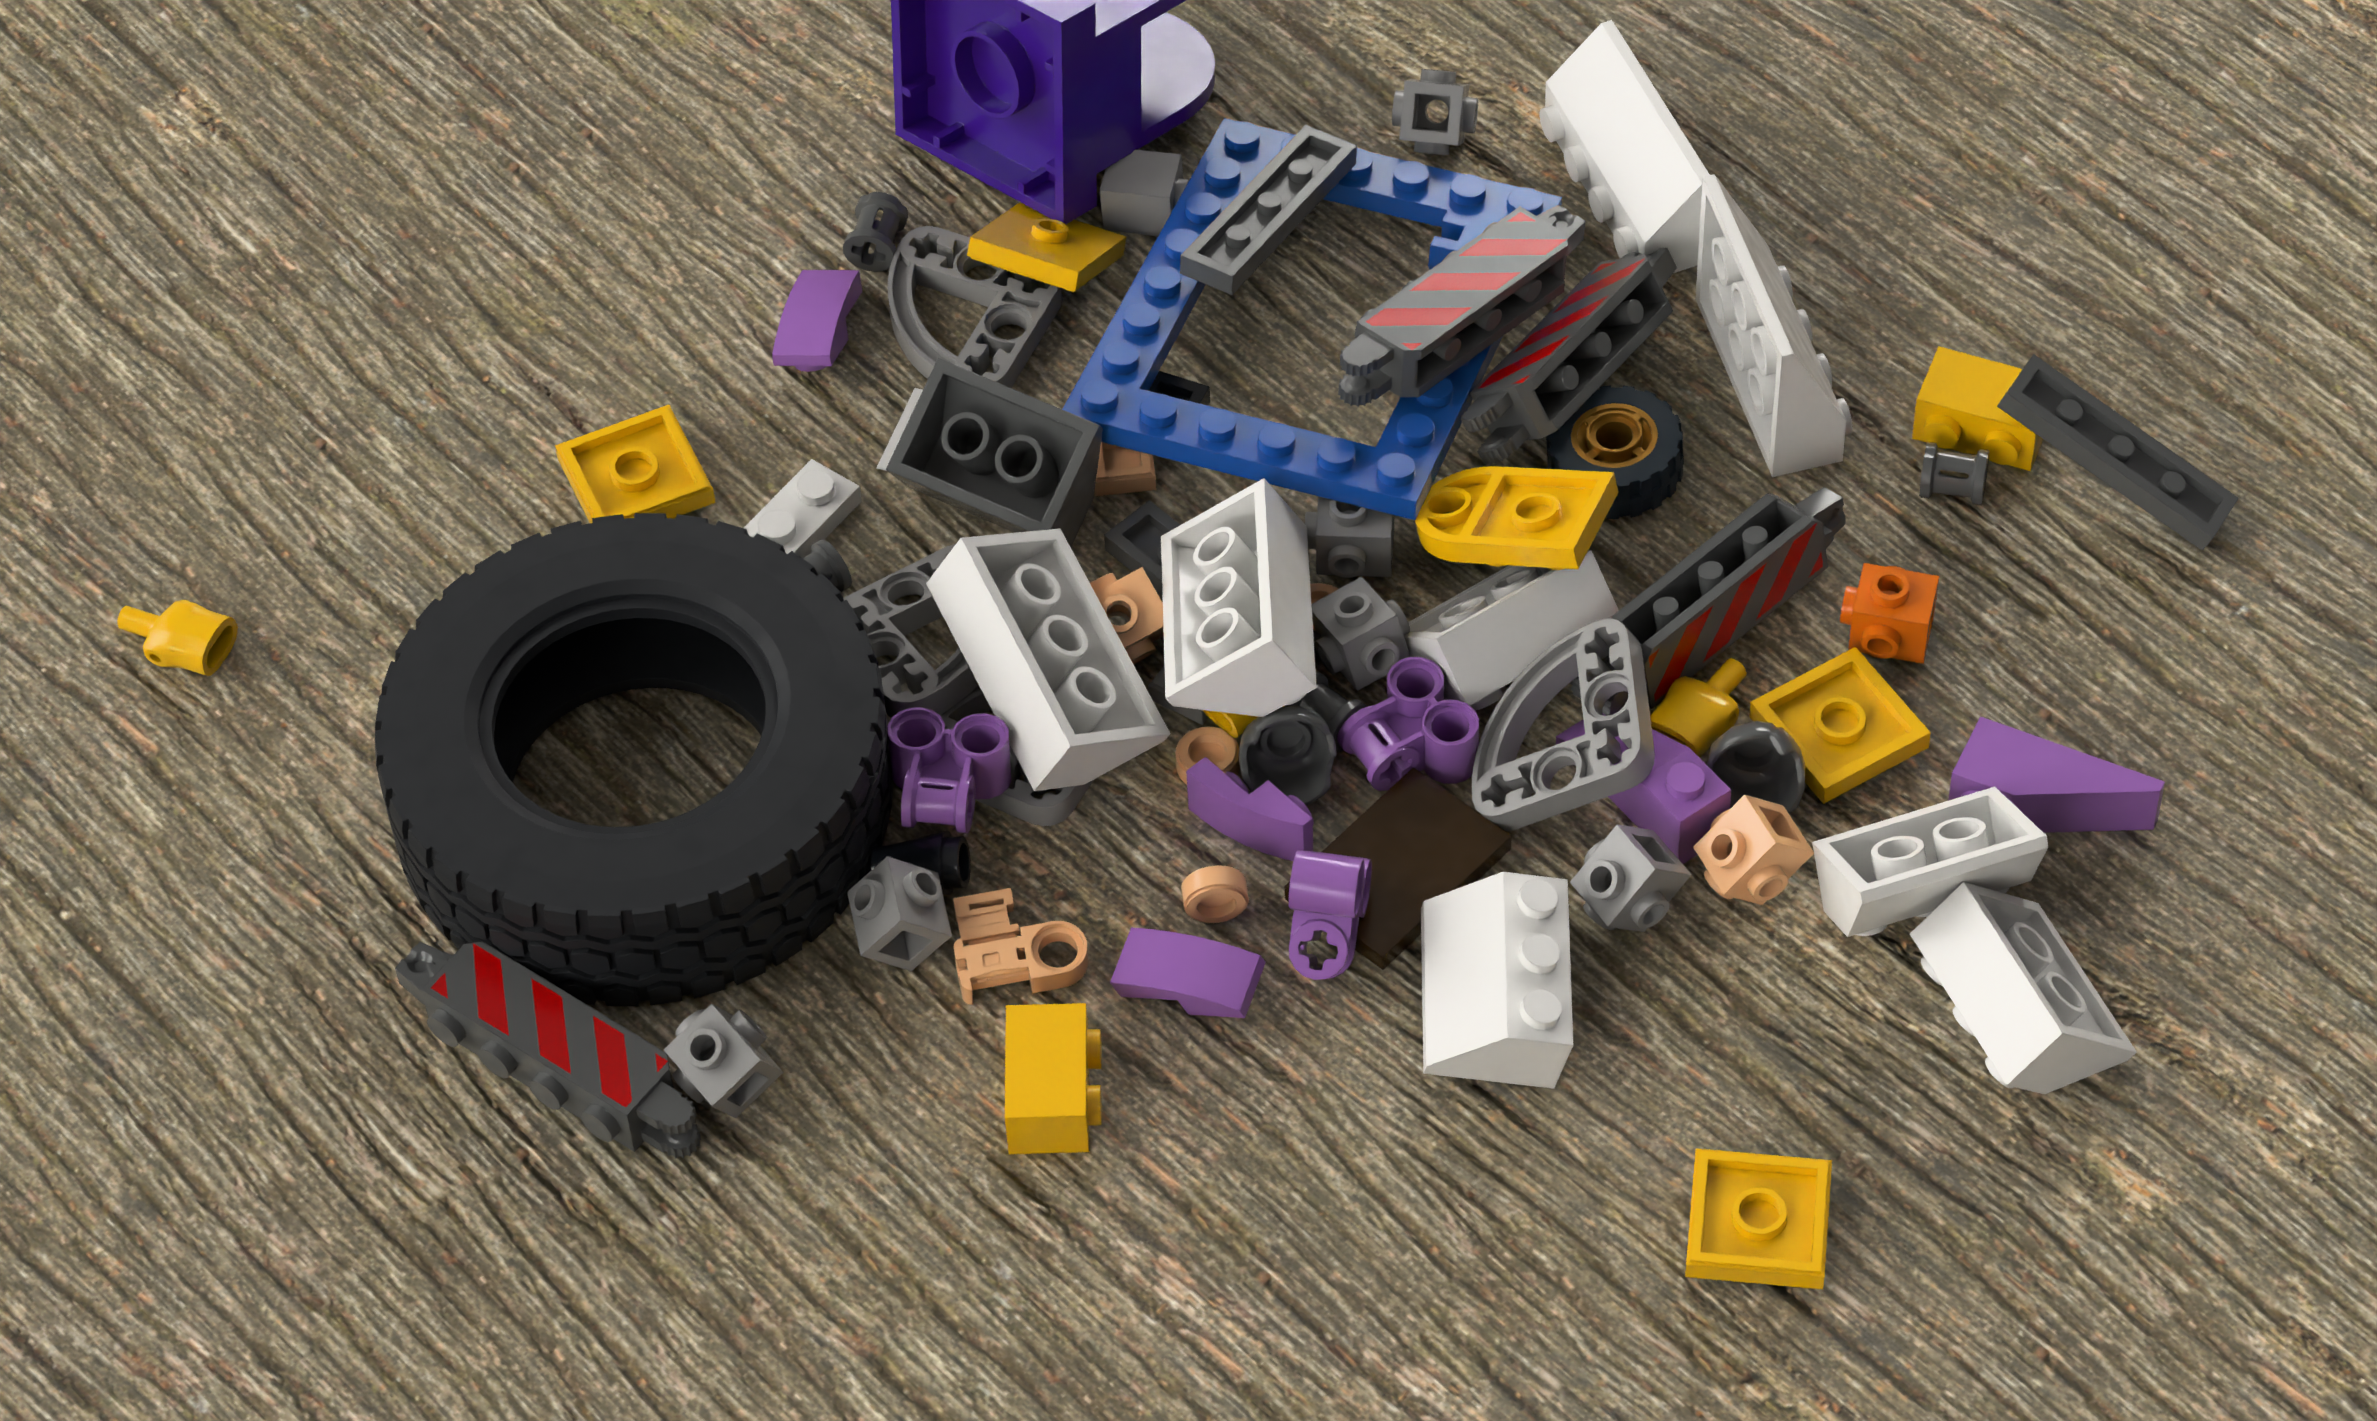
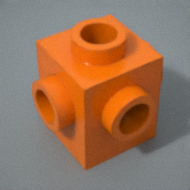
(1891, 612)

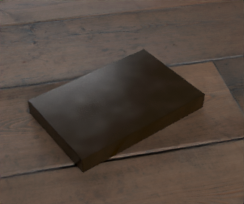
(1418, 848)

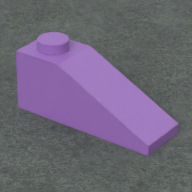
(2055, 783)
(1675, 798)

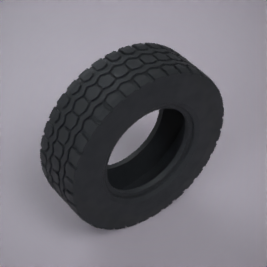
(610, 613)

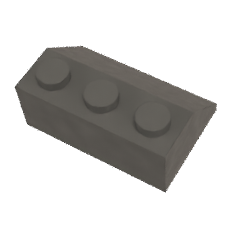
(998, 453)

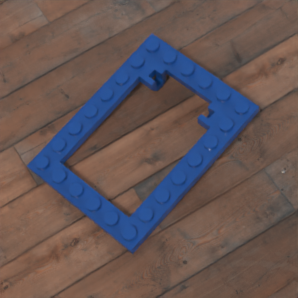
(1160, 299)

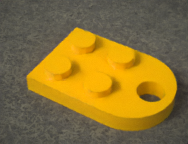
(1516, 516)

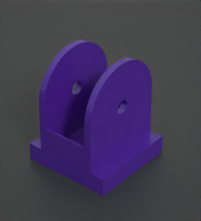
(1044, 88)

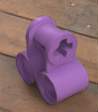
(1413, 729)
(947, 767)
(1329, 897)

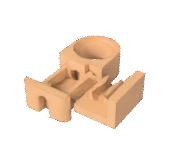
(1000, 957)

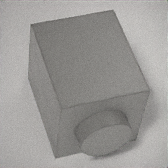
(1141, 191)

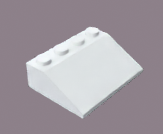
(1765, 341)

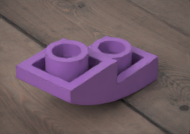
(814, 319)
(1258, 819)
(1195, 971)

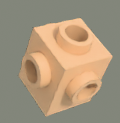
(1136, 602)
(1752, 850)

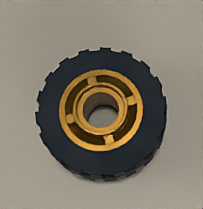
(1624, 435)

